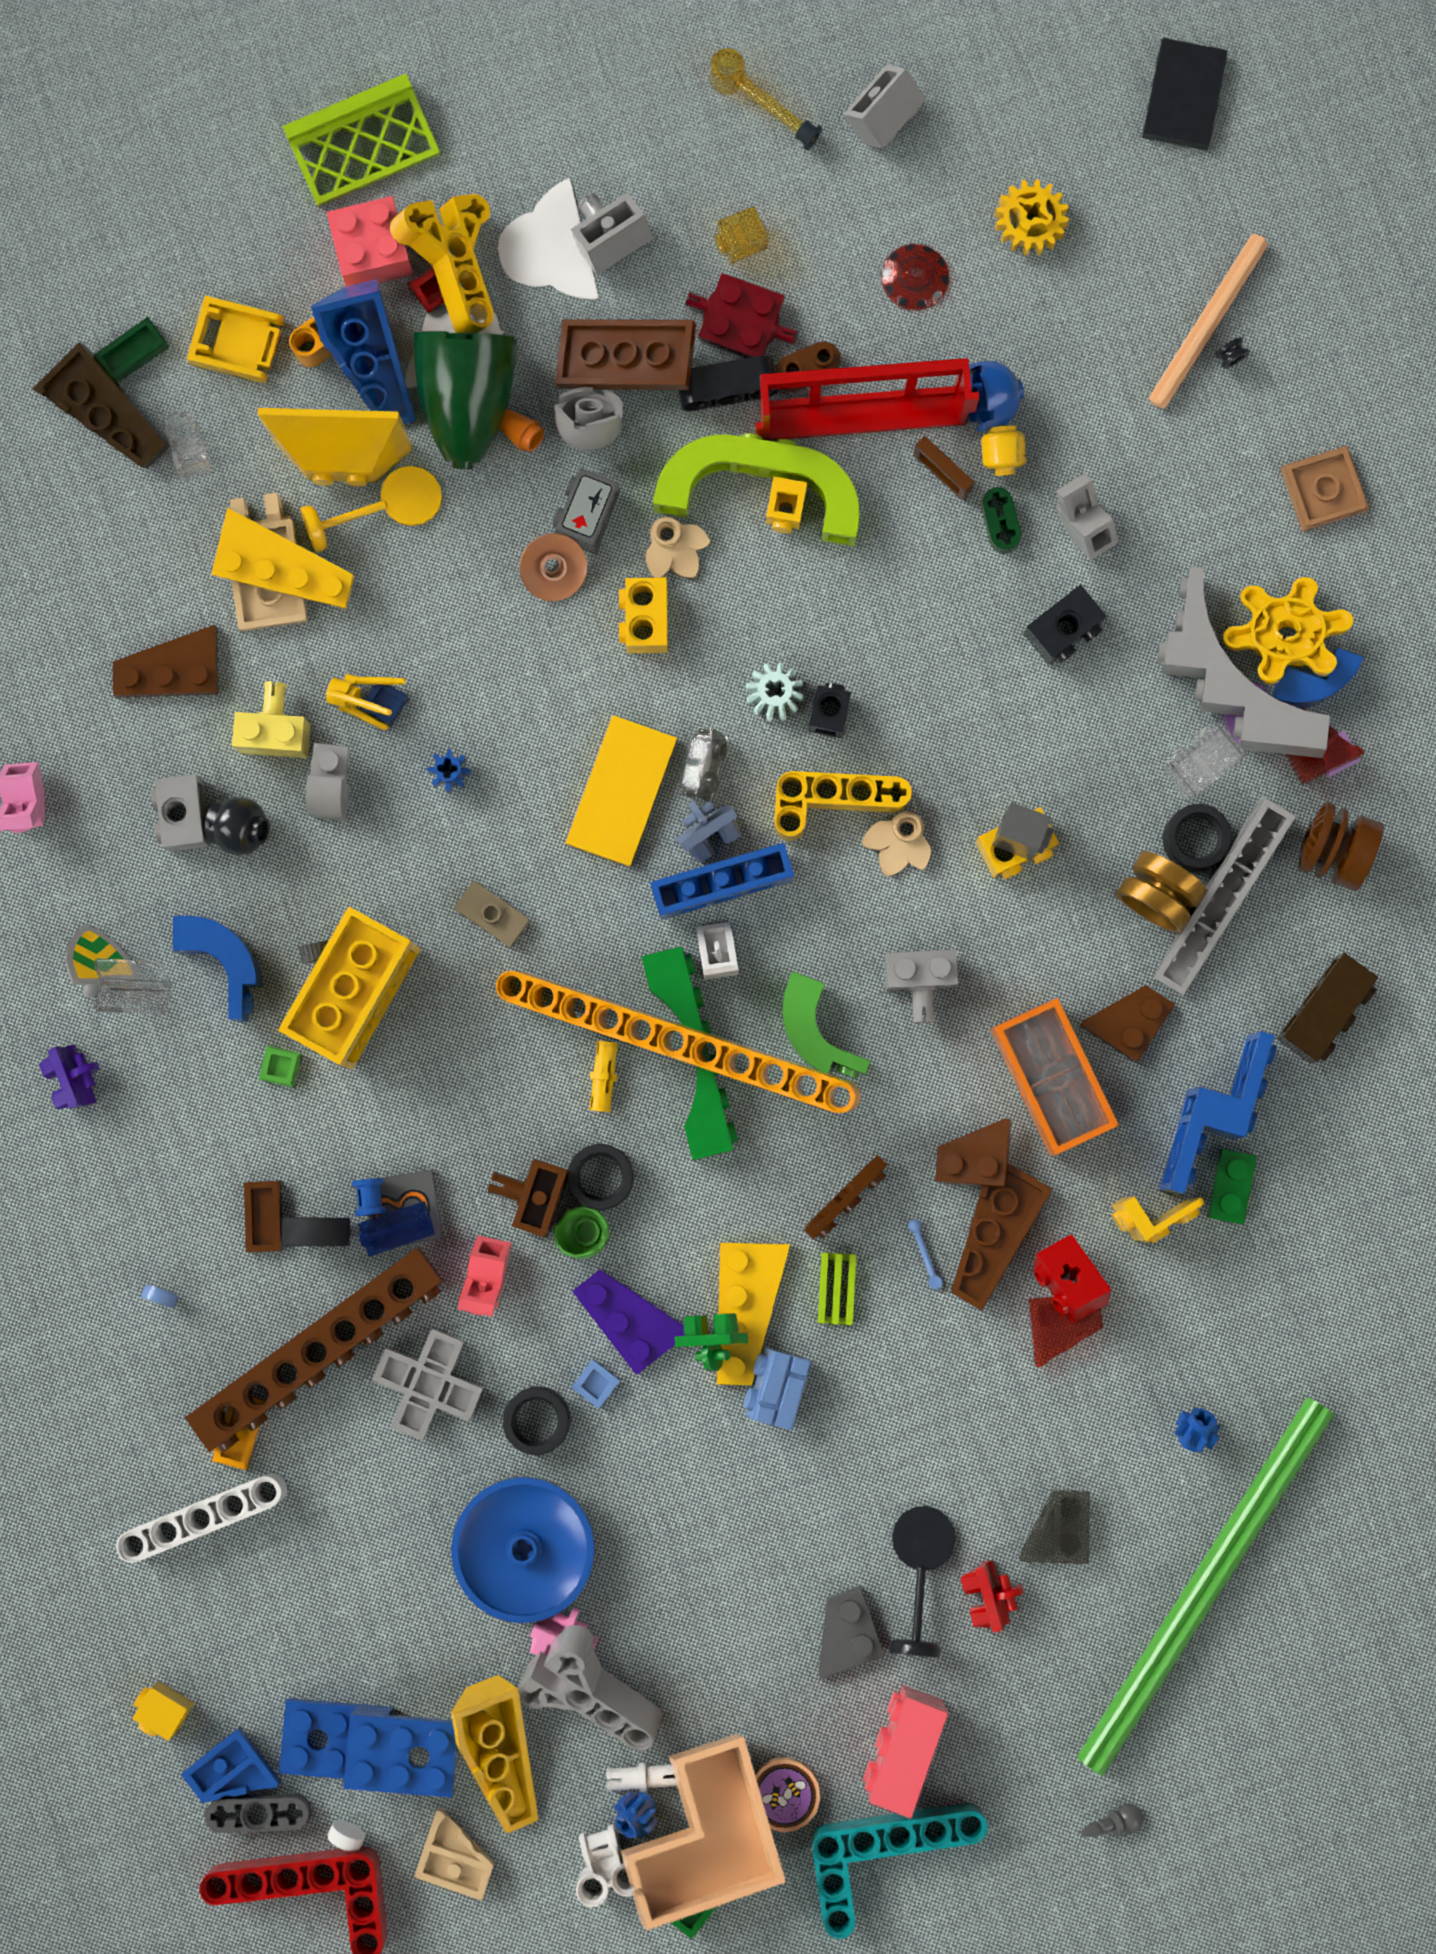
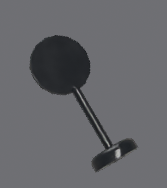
(923, 1542)

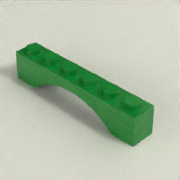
(670, 982)

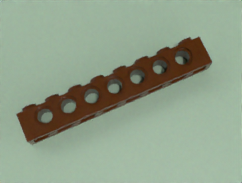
(208, 1419)

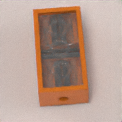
(1054, 1077)

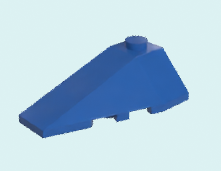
(360, 338)

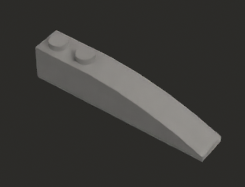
(1225, 893)

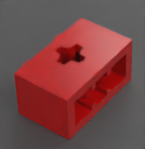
(1069, 1261)

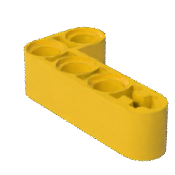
(842, 800)

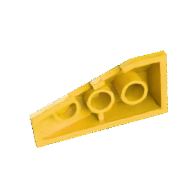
(495, 1748)

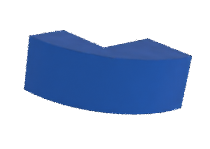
(1309, 690)

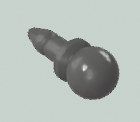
(1125, 1819)

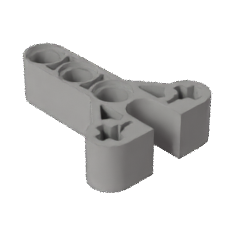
(575, 1681)

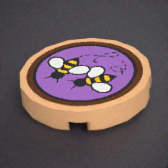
(788, 1793)

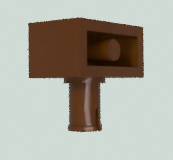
(535, 1196)

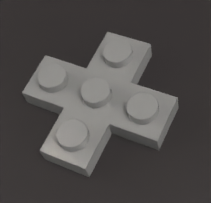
(427, 1384)

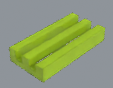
(835, 1319)

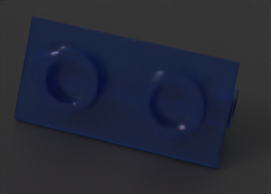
(396, 1229)

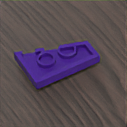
(629, 1321)

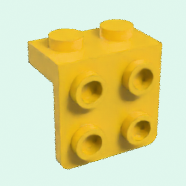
(1132, 1218)

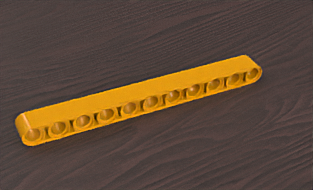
(660, 1035)

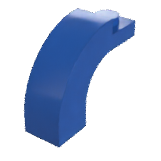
(209, 937)

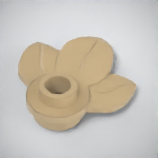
(677, 553)
(895, 847)

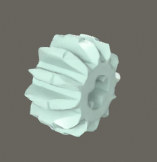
(776, 703)

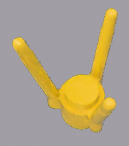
(347, 696)

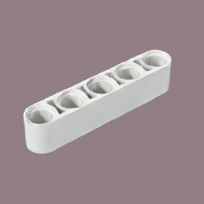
(189, 1529)

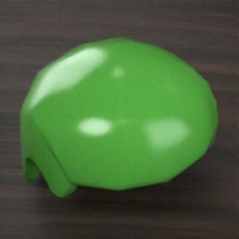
(581, 1232)

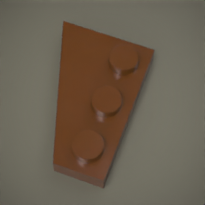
(171, 669)

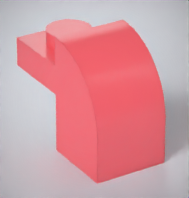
(485, 1276)

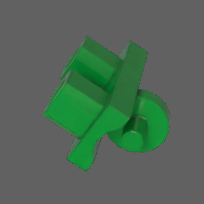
(697, 1334)

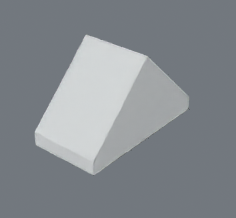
(717, 950)

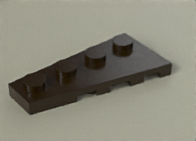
(95, 399)

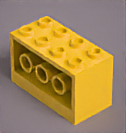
(350, 988)

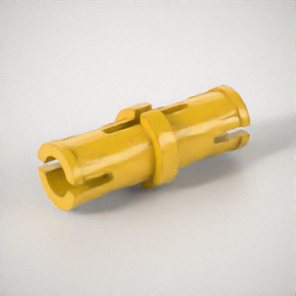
(603, 1076)

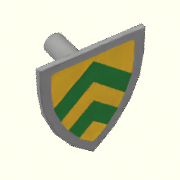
(81, 955)

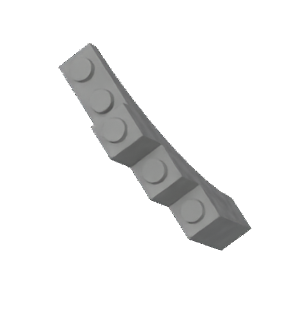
(1265, 721)

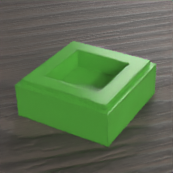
(280, 1066)

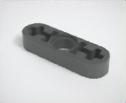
(284, 1820)

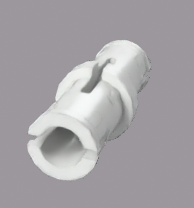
(640, 1777)

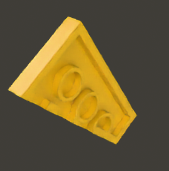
(271, 562)
(749, 1288)

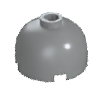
(589, 418)

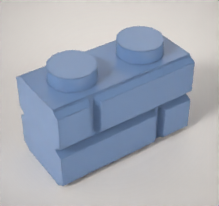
(777, 1388)

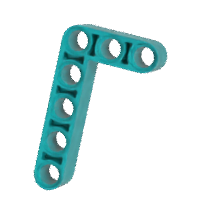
(883, 1846)

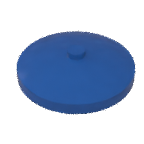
(523, 1549)

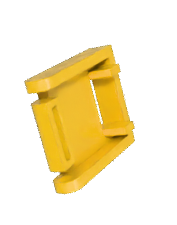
(243, 340)

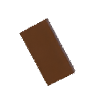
(943, 468)
(263, 1216)

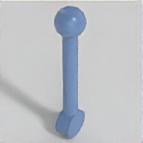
(934, 1281)

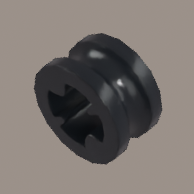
(1232, 353)

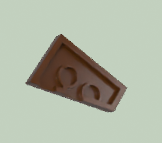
(846, 1199)

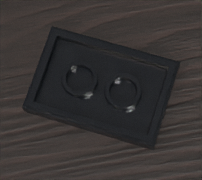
(1184, 94)

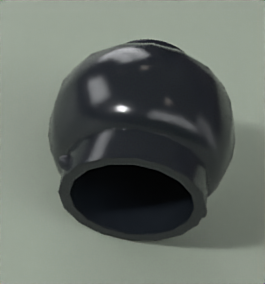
(237, 825)

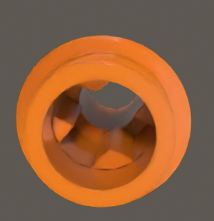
(522, 430)

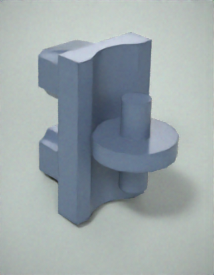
(720, 821)

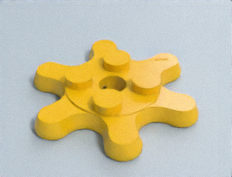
(1291, 611)

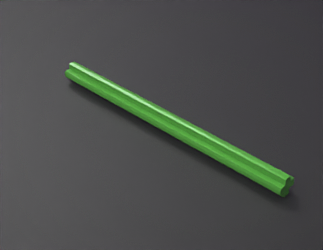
(1205, 1586)

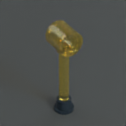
(727, 85)

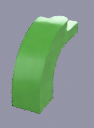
(802, 1032)

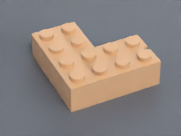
(723, 1851)

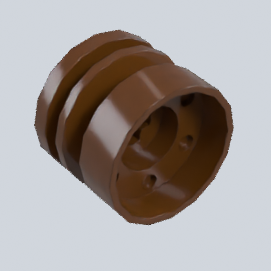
(1346, 848)

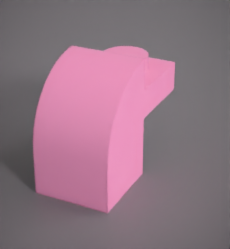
(21, 797)

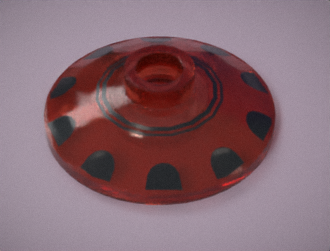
(911, 291)

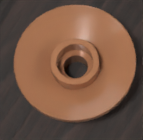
(561, 580)

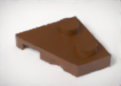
(976, 1157)

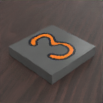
(410, 1189)

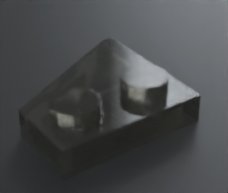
(1060, 1530)

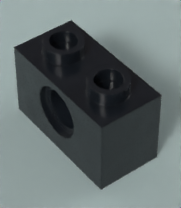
(1075, 608)

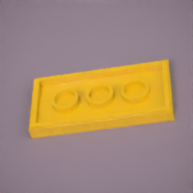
(621, 791)

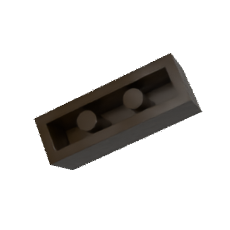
(1328, 1009)

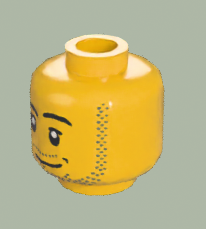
(1003, 450)

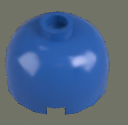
(998, 394)

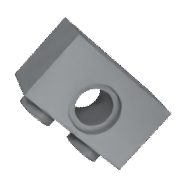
(175, 792)

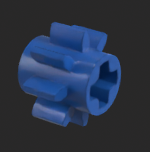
(455, 777)
(1197, 1430)
(636, 1815)

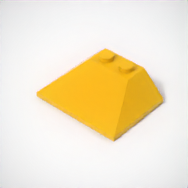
(338, 442)

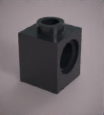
(829, 725)

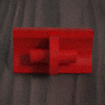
(996, 1593)

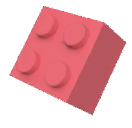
(366, 243)

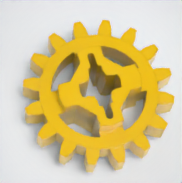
(1022, 205)

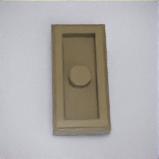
(492, 914)

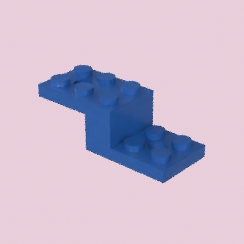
(1218, 1113)
(368, 1747)

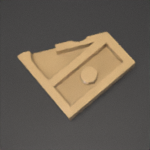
(454, 1859)

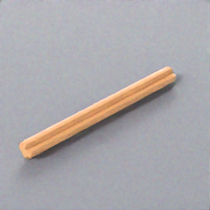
(1208, 321)

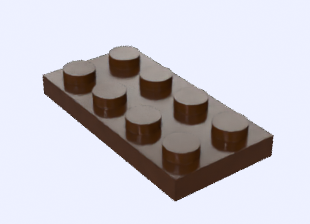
(625, 354)

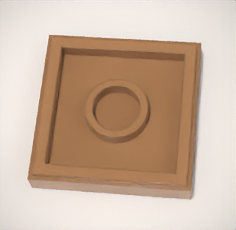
(1324, 488)

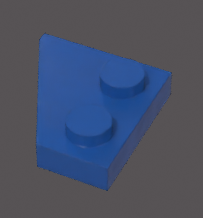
(230, 1770)

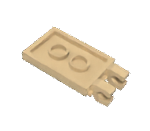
(261, 607)

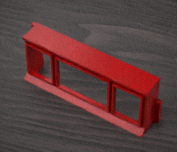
(866, 411)

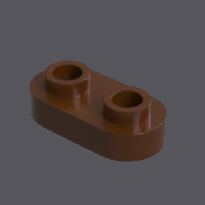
(807, 359)

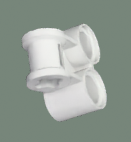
(603, 1862)

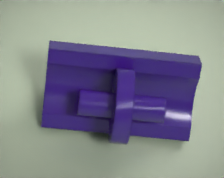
(73, 1075)

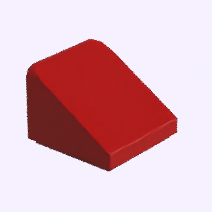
(427, 290)

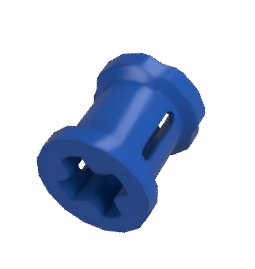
(369, 1197)

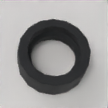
(1219, 823)
(577, 1164)
(315, 1231)
(514, 1436)

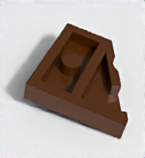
(1130, 1021)

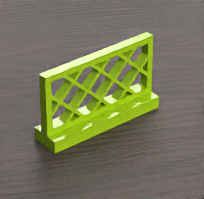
(350, 112)

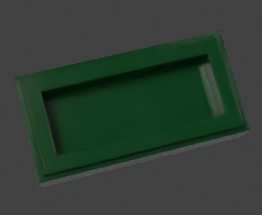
(132, 350)

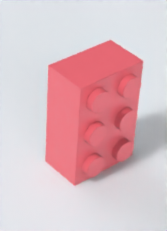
(905, 1750)

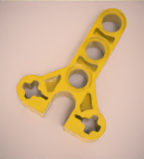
(462, 219)

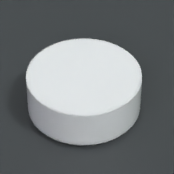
(346, 1835)

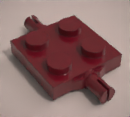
(741, 317)

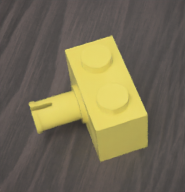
(271, 730)

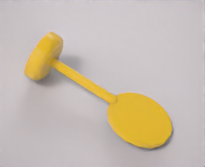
(407, 495)

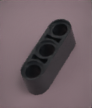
(726, 383)

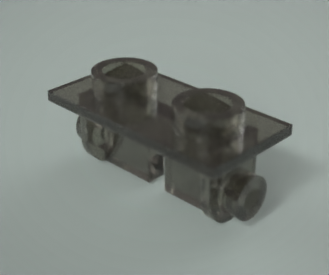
(709, 749)

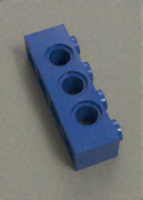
(722, 881)

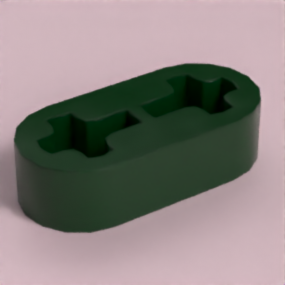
(1009, 519)

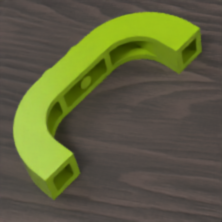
(766, 459)

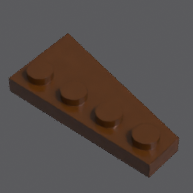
(996, 1234)

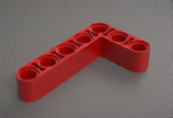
(309, 1882)

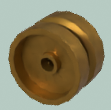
(1161, 892)

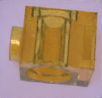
(741, 235)

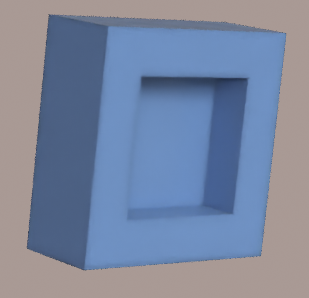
(595, 1383)

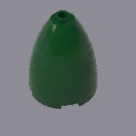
(464, 390)

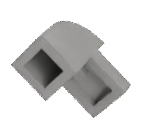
(1084, 518)
(326, 785)

